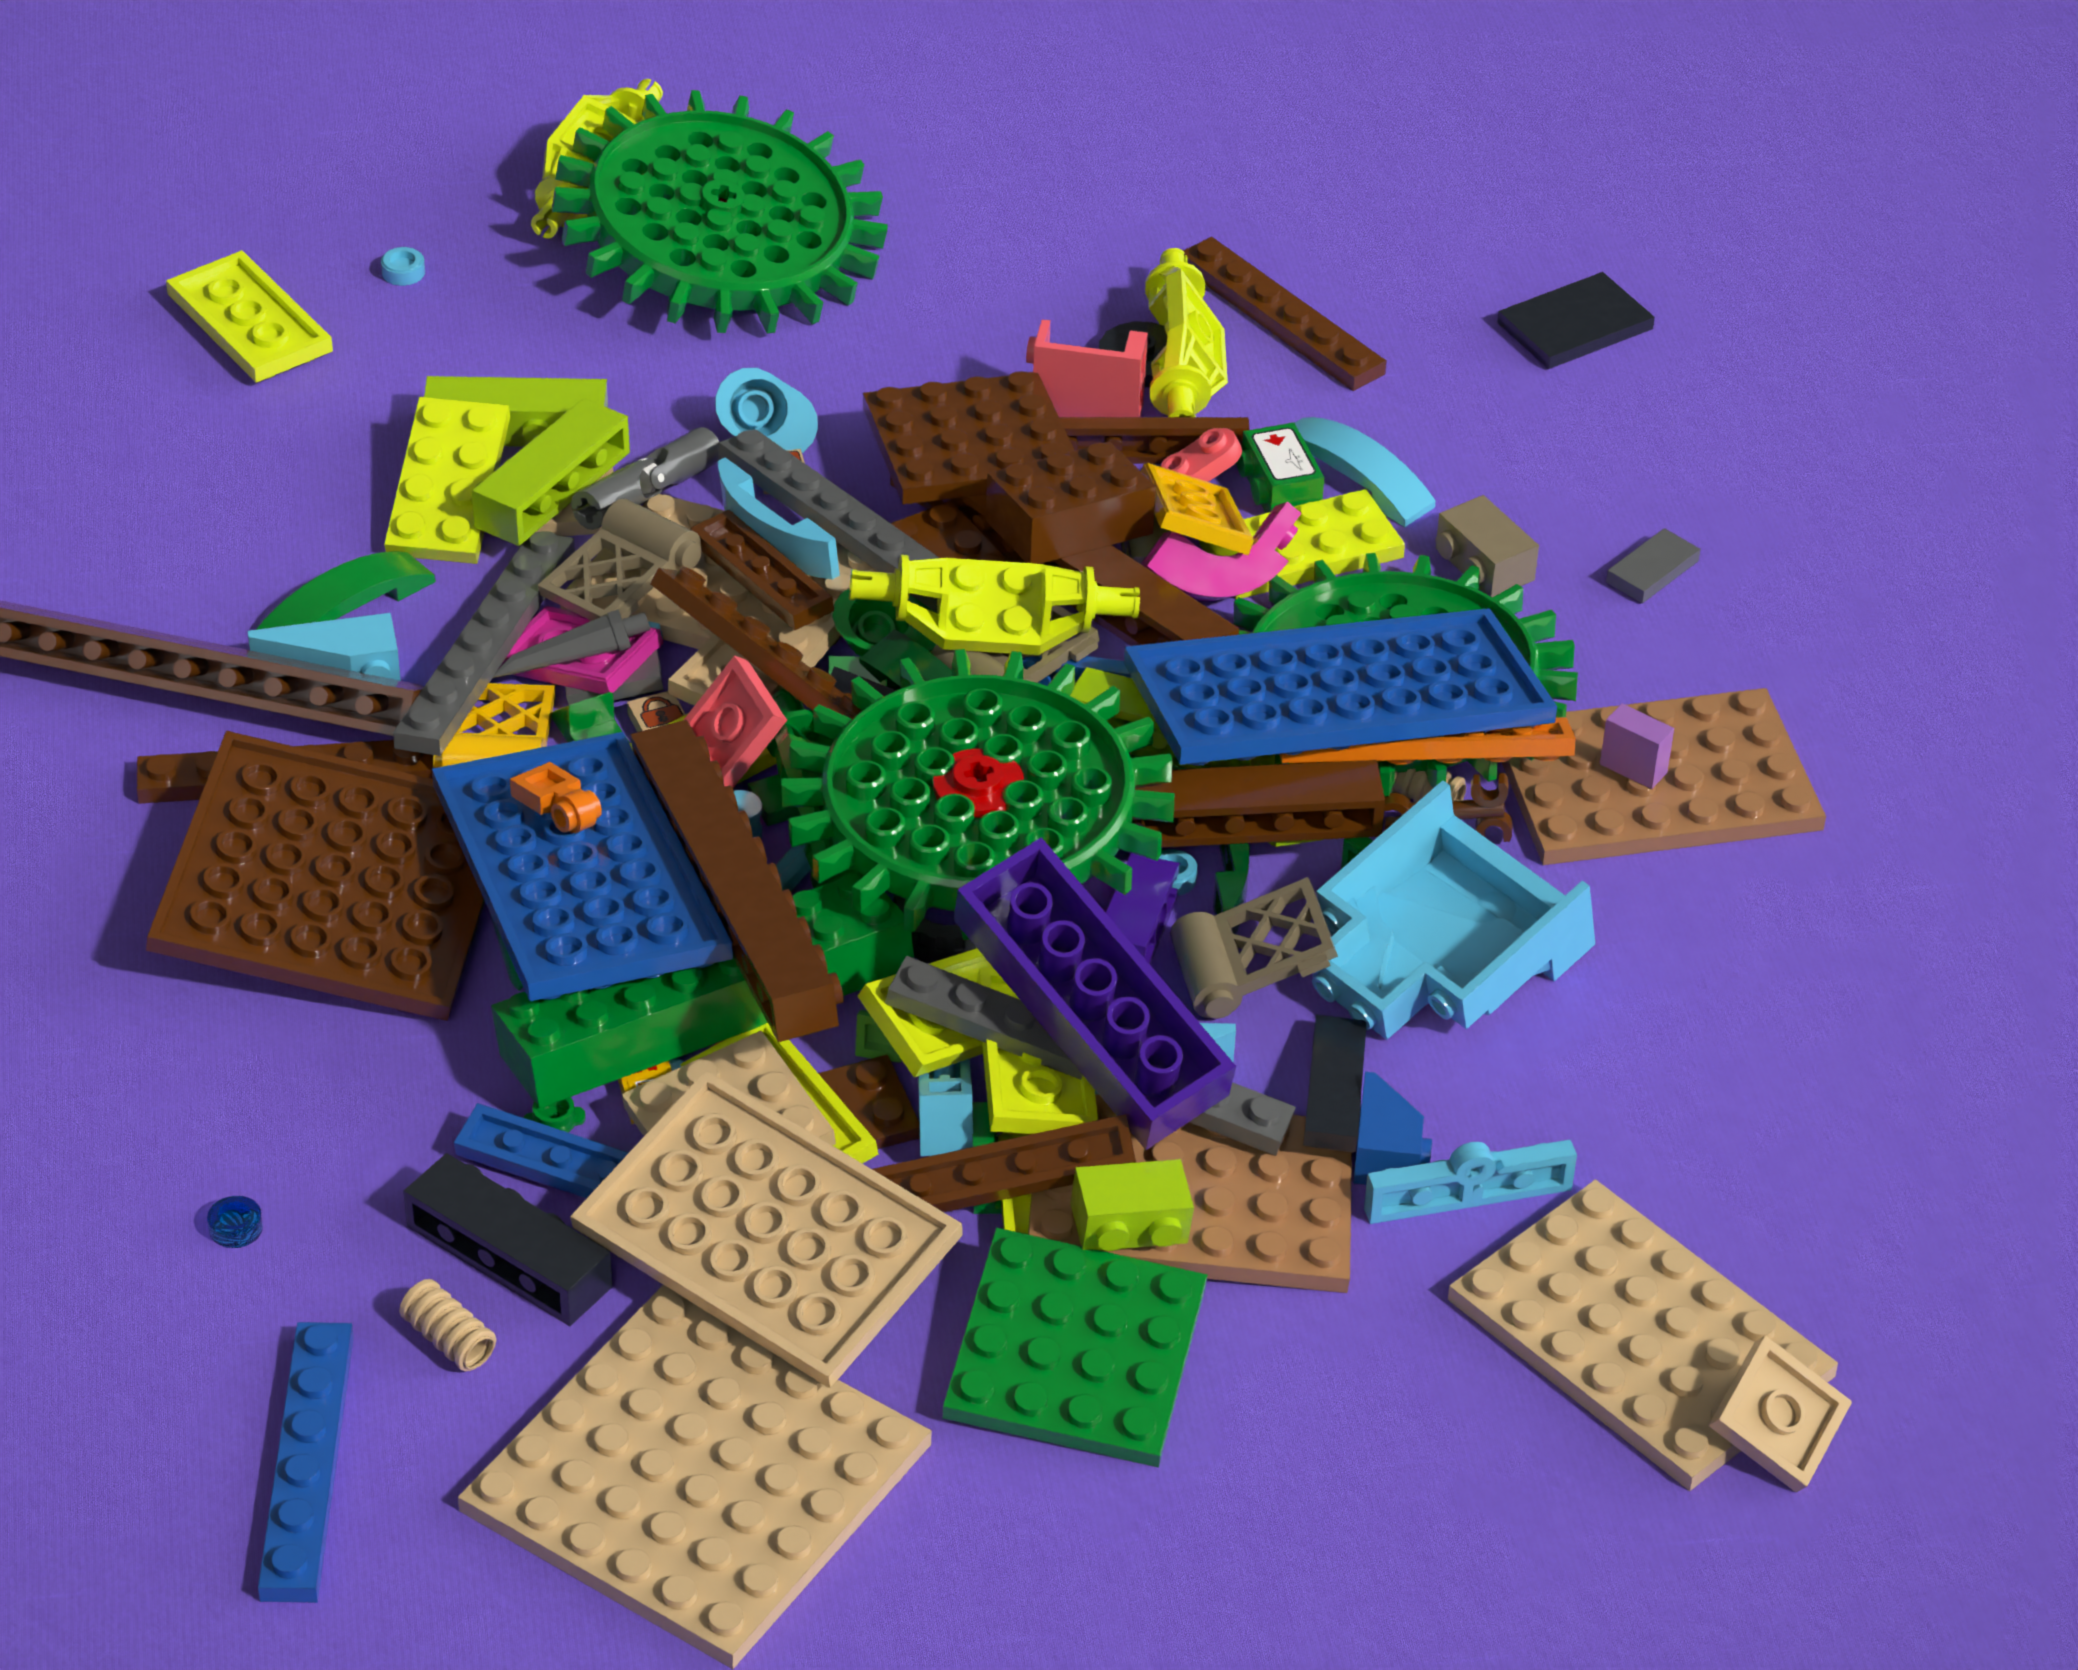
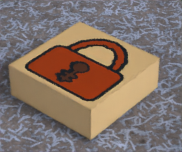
(654, 711)

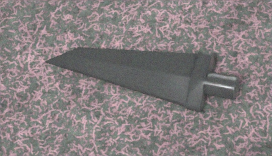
(591, 639)

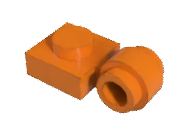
(559, 793)

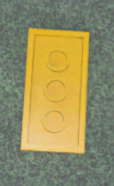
(1198, 509)

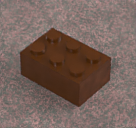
(1070, 503)

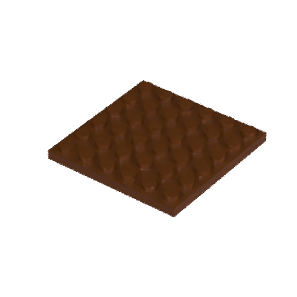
(322, 879)

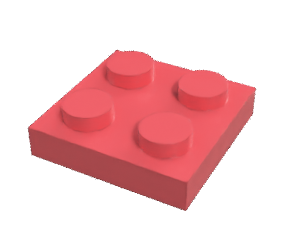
(736, 719)

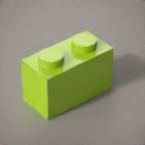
(1132, 1205)

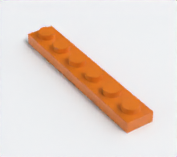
(1541, 742)

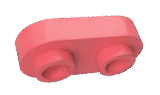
(1207, 456)

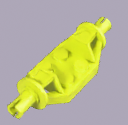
(588, 115)
(1195, 353)
(994, 602)

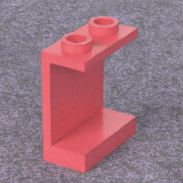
(1090, 379)

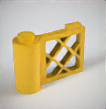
(499, 737)

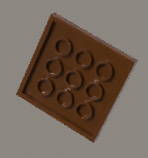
(951, 434)

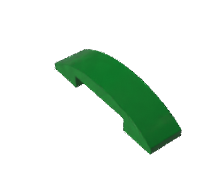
(350, 587)

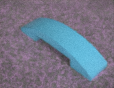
(1370, 464)
(802, 543)

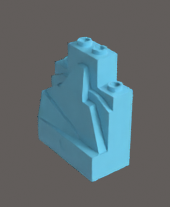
(1443, 923)

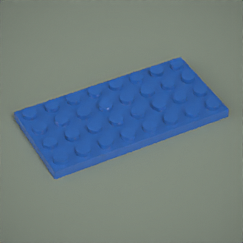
(1337, 686)
(589, 902)

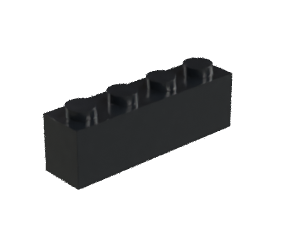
(508, 1238)

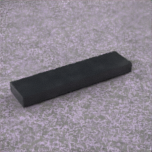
(1335, 1083)

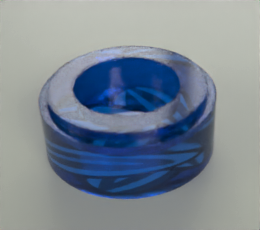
(235, 1221)

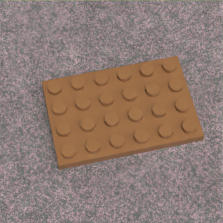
(1724, 783)
(1253, 1212)

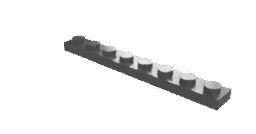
(823, 503)
(481, 646)
(1007, 1021)

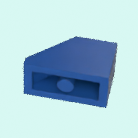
(1388, 1131)

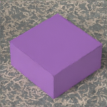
(1636, 746)

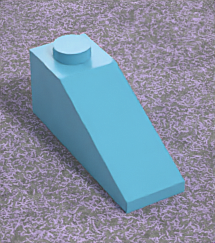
(349, 644)
(946, 1109)

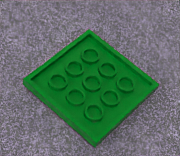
(1076, 1347)

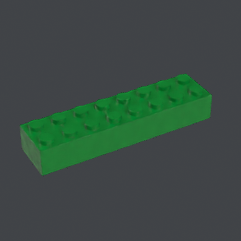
(618, 1030)

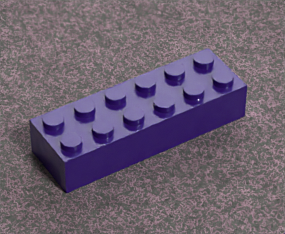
(1094, 993)

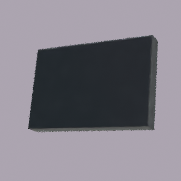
(1575, 320)

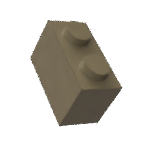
(1487, 538)

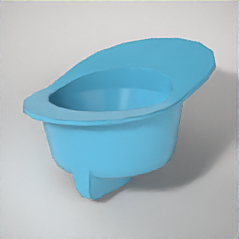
(763, 402)

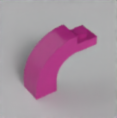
(1222, 577)

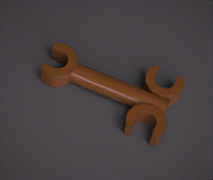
(1485, 807)

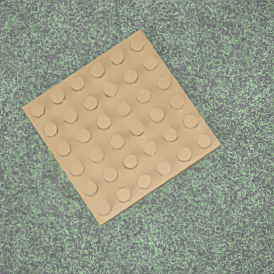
(695, 1476)

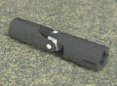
(647, 476)

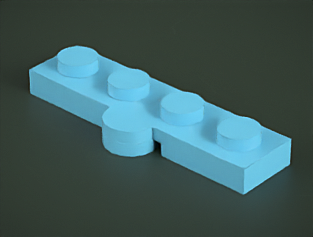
(1470, 1179)

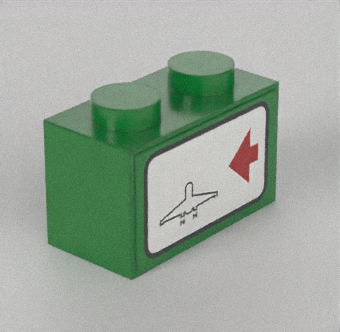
(1279, 467)

